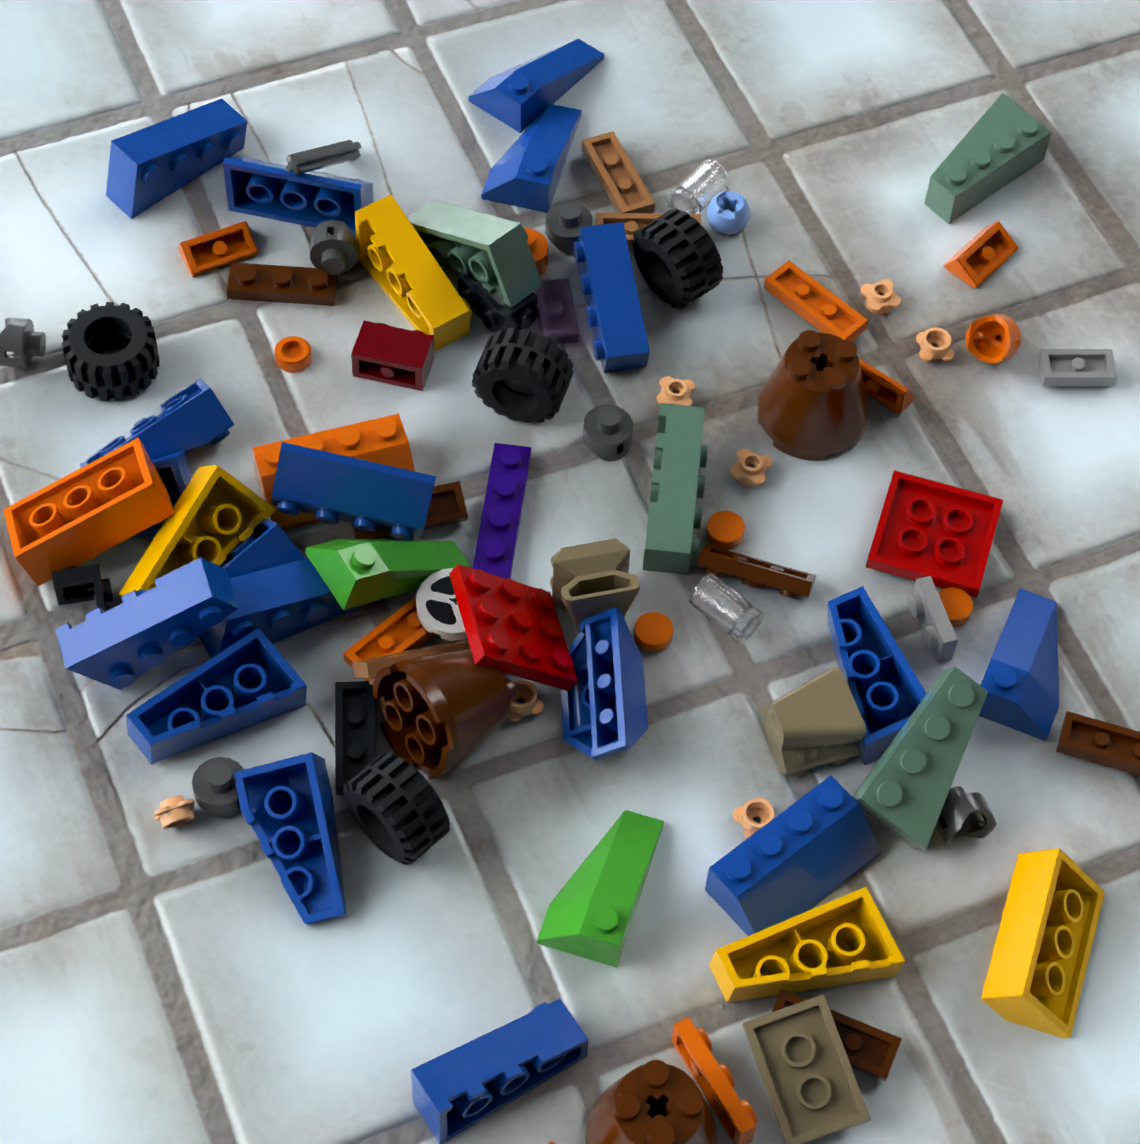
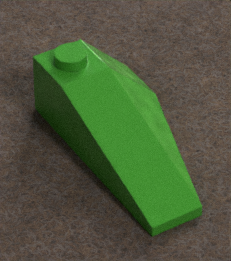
(378, 569)
(601, 897)

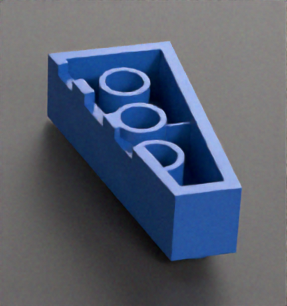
(148, 624)

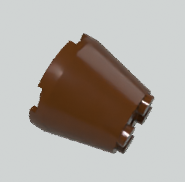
(815, 398)
(440, 708)
(636, 1106)

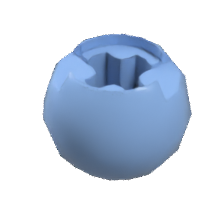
(728, 212)

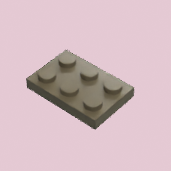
(806, 1071)

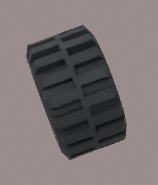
(677, 258)
(114, 373)
(522, 375)
(396, 808)

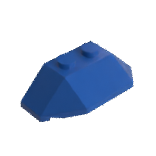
(608, 703)

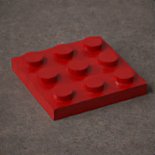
(934, 533)
(513, 627)

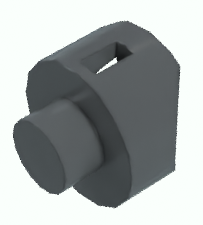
(564, 224)
(333, 253)
(22, 341)
(606, 429)
(216, 787)
(965, 816)

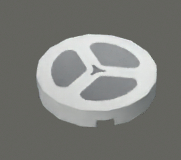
(438, 607)

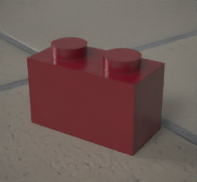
(393, 355)

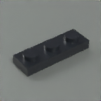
(353, 730)

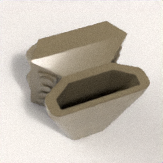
(593, 579)
(814, 725)

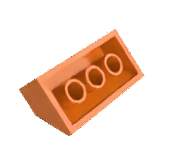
(373, 440)
(87, 512)

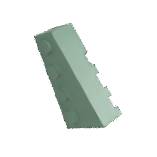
(988, 158)
(481, 247)
(675, 490)
(920, 764)

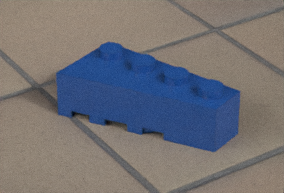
(171, 154)
(611, 297)
(278, 602)
(873, 669)
(217, 699)
(496, 1069)

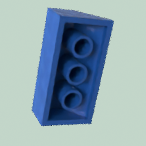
(300, 199)
(352, 491)
(794, 859)

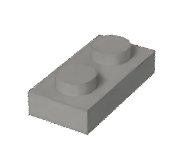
(1077, 367)
(937, 629)

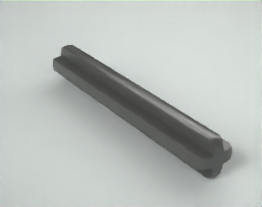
(323, 157)

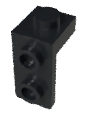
(494, 315)
(82, 584)

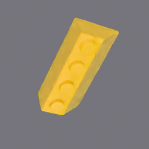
(1043, 943)

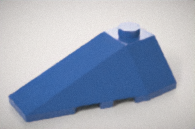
(526, 89)
(534, 163)
(185, 423)
(261, 550)
(296, 824)

